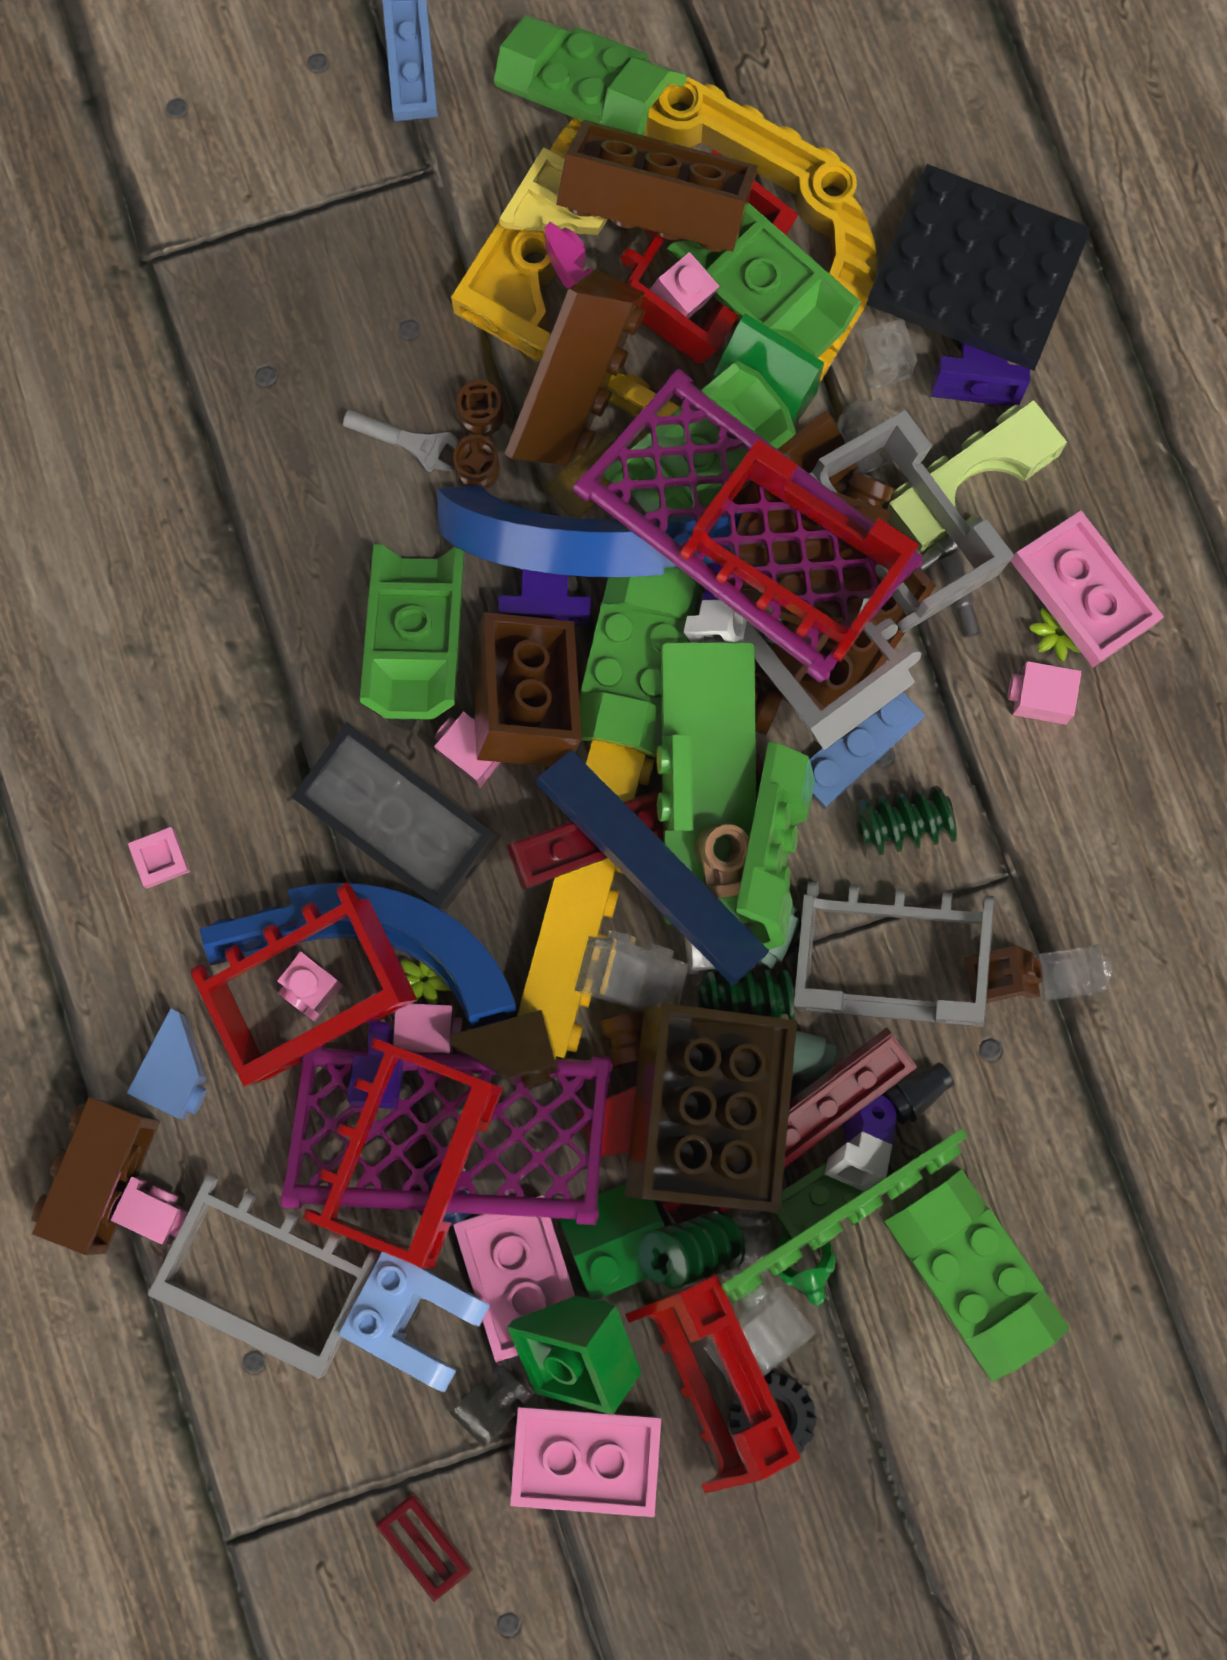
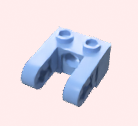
(387, 1306)

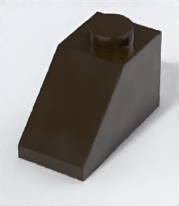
(512, 1048)

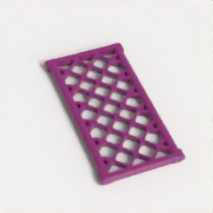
(681, 385)
(583, 1211)

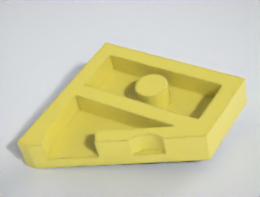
(537, 197)

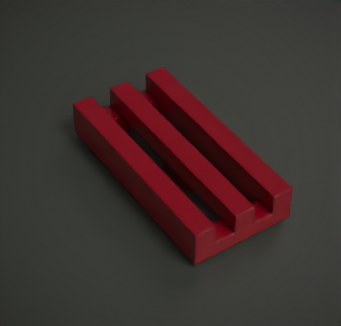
(440, 1537)

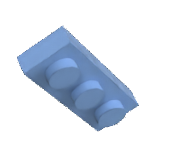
(410, 59)
(861, 748)

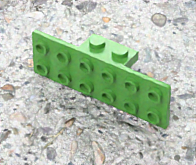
(707, 748)
(819, 1203)

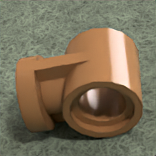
(725, 876)

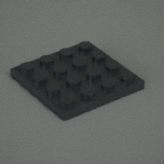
(979, 267)

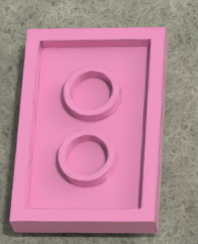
(1086, 588)
(514, 1268)
(586, 1461)

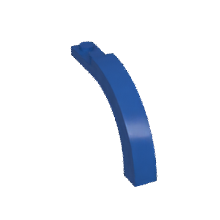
(554, 543)
(410, 927)

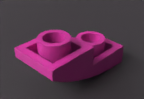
(566, 254)

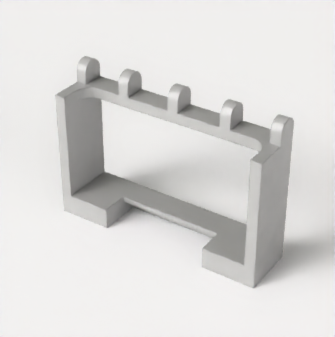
(980, 544)
(854, 705)
(891, 1008)
(198, 1307)

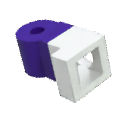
(715, 621)
(866, 1147)

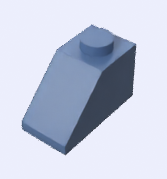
(172, 1070)

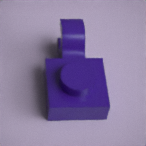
(367, 1066)

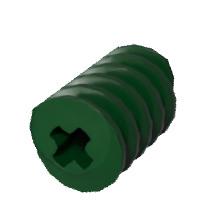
(905, 819)
(749, 996)
(692, 1250)

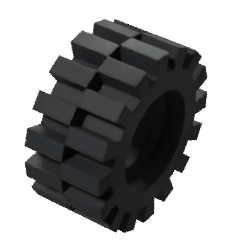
(799, 1404)

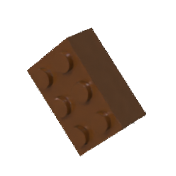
(525, 689)
(93, 1175)

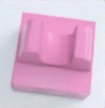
(158, 857)

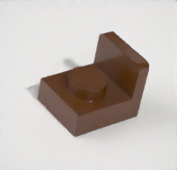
(1011, 974)

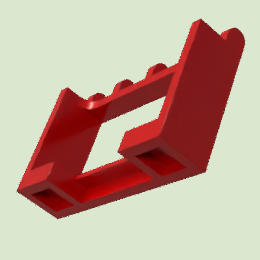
(671, 324)
(775, 475)
(231, 1026)
(432, 1226)
(704, 1312)

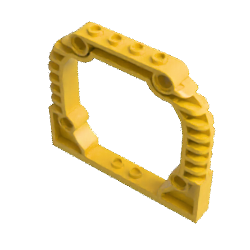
(504, 290)

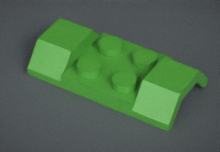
(582, 74)
(776, 284)
(742, 394)
(412, 634)
(624, 664)
(780, 805)
(978, 1276)

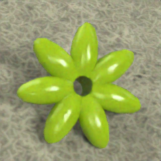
(1053, 636)
(423, 981)

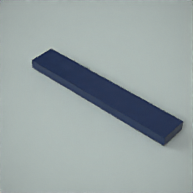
(652, 867)

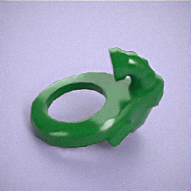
(810, 1281)

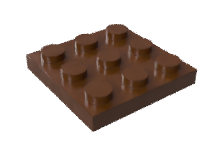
(816, 550)

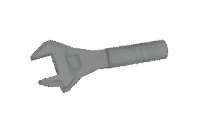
(423, 446)

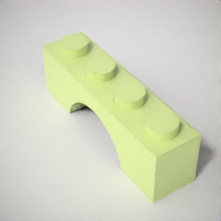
(1017, 446)

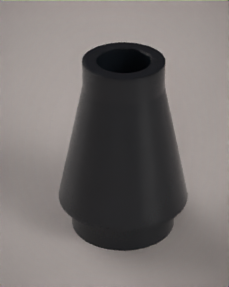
(918, 1092)

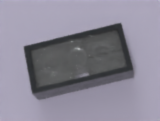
(396, 816)

